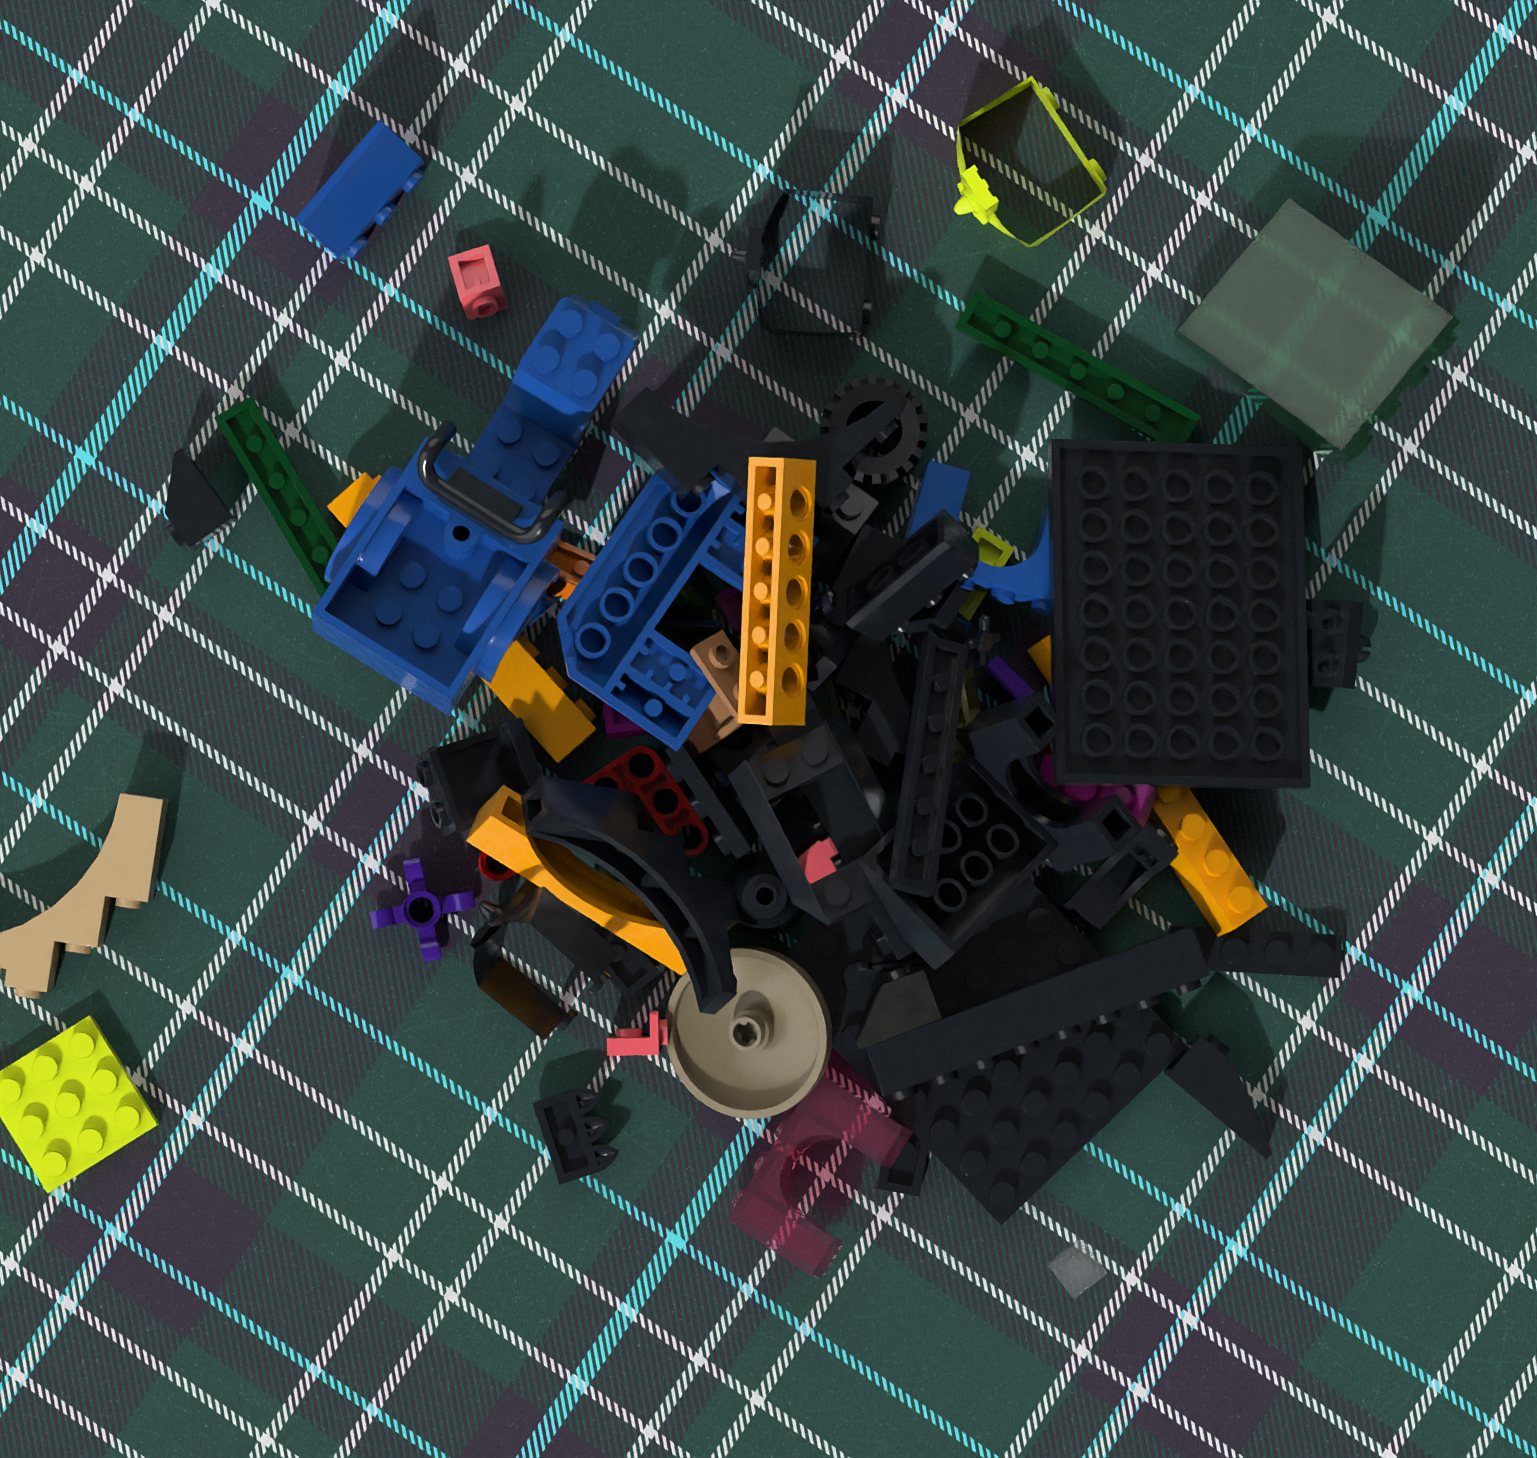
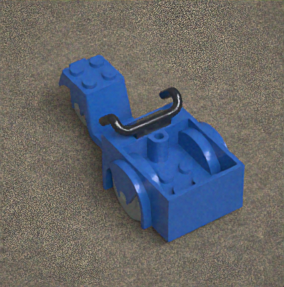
(459, 547)

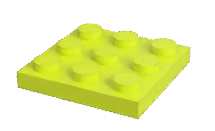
(71, 1104)

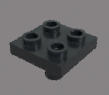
(1334, 642)

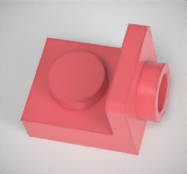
(478, 282)
(631, 1042)

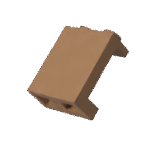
(721, 667)

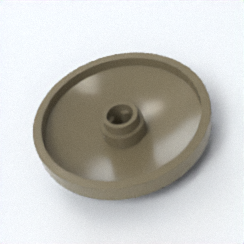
(759, 1048)

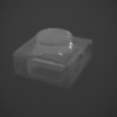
(1077, 1268)

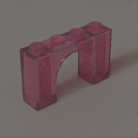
(768, 1205)

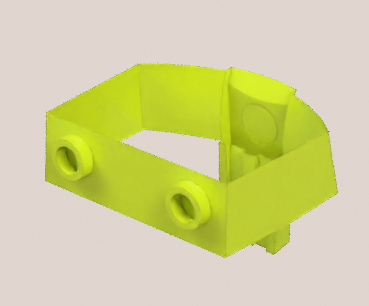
(975, 191)

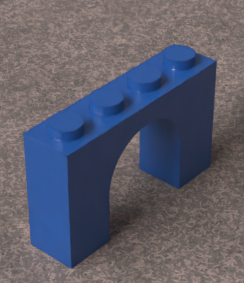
(1026, 582)

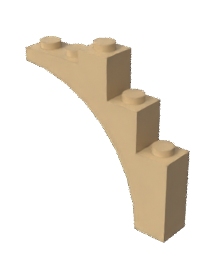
(122, 870)

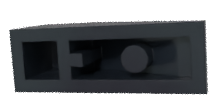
(1217, 1086)

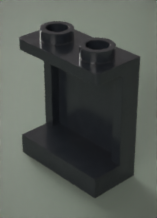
(473, 770)

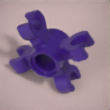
(418, 888)

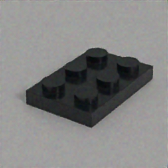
(706, 802)

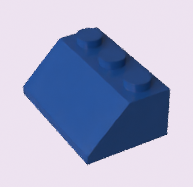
(362, 193)

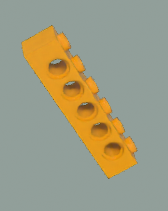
(776, 591)

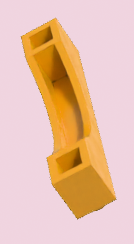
(502, 835)

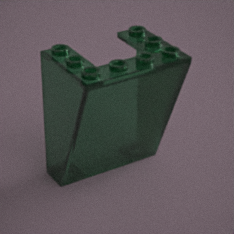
(1318, 333)

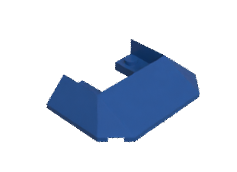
(629, 587)

